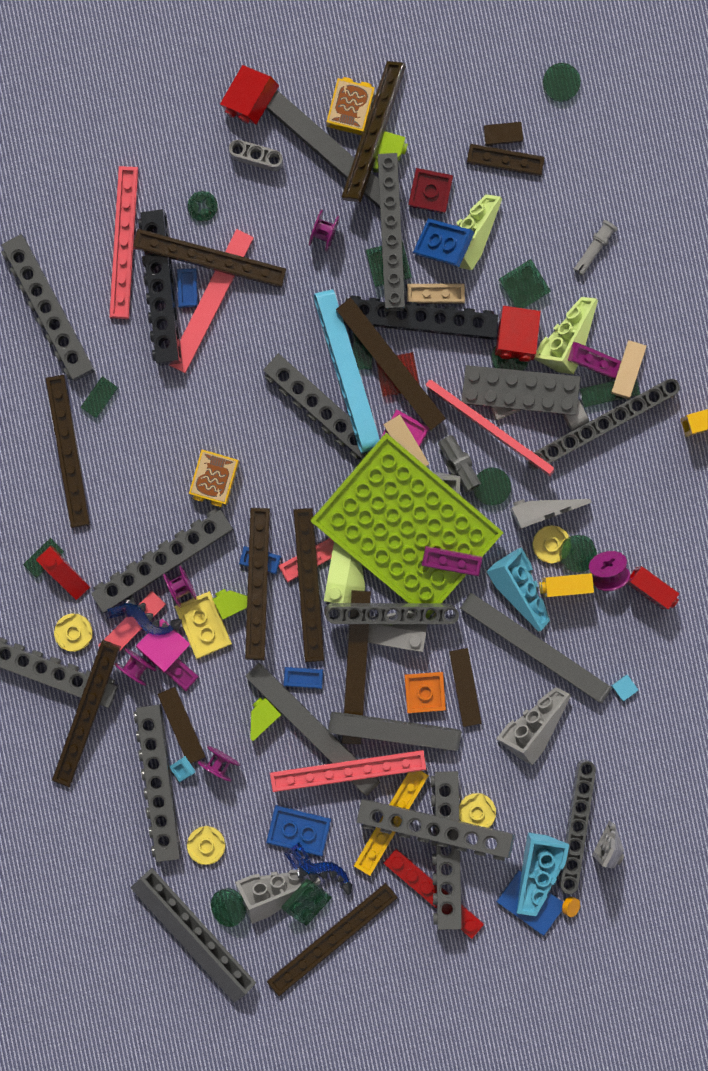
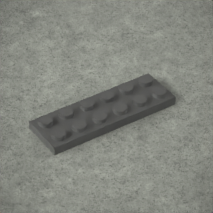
(521, 390)

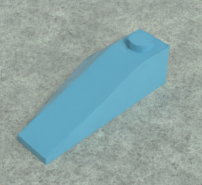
(514, 580)
(541, 865)

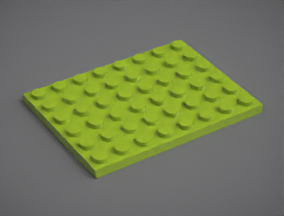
(393, 511)

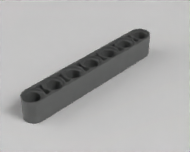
(399, 618)
(394, 731)
(574, 816)

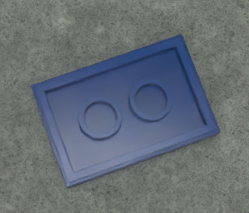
(443, 242)
(295, 827)
(547, 914)

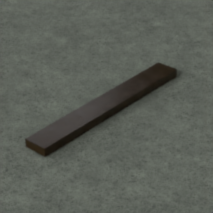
(373, 131)
(209, 258)
(390, 363)
(67, 451)
(257, 584)
(308, 585)
(356, 664)
(86, 713)
(332, 939)

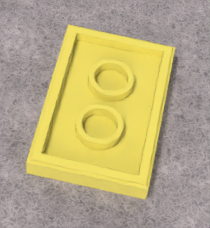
(203, 625)

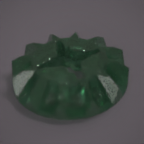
(204, 214)

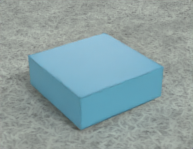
(624, 687)
(182, 769)

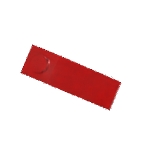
(62, 572)

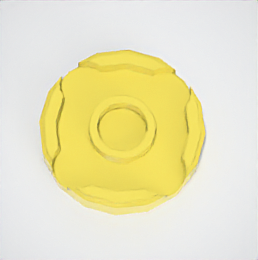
(548, 542)
(73, 632)
(477, 810)
(206, 845)

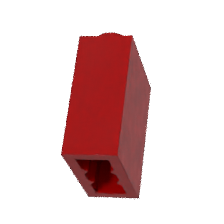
(249, 95)
(517, 333)
(653, 588)

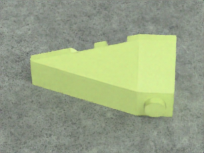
(481, 222)
(575, 328)
(343, 576)

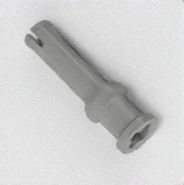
(599, 240)

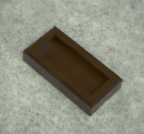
(503, 133)

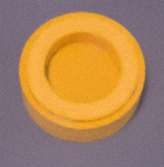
(571, 906)

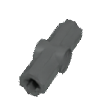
(459, 463)

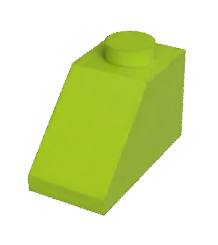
(391, 144)
(229, 602)
(262, 717)

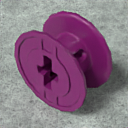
(324, 230)
(609, 571)
(180, 586)
(135, 667)
(221, 759)

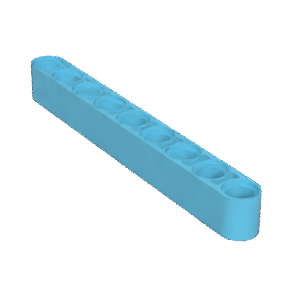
(346, 370)

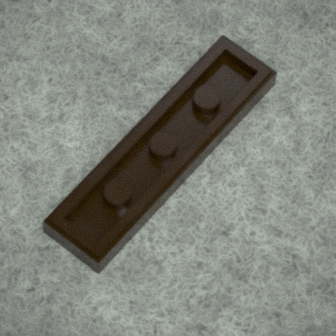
(505, 160)
(465, 687)
(181, 725)

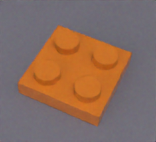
(425, 692)

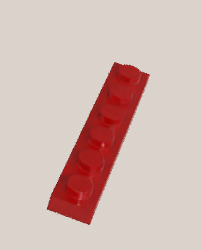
(424, 886)

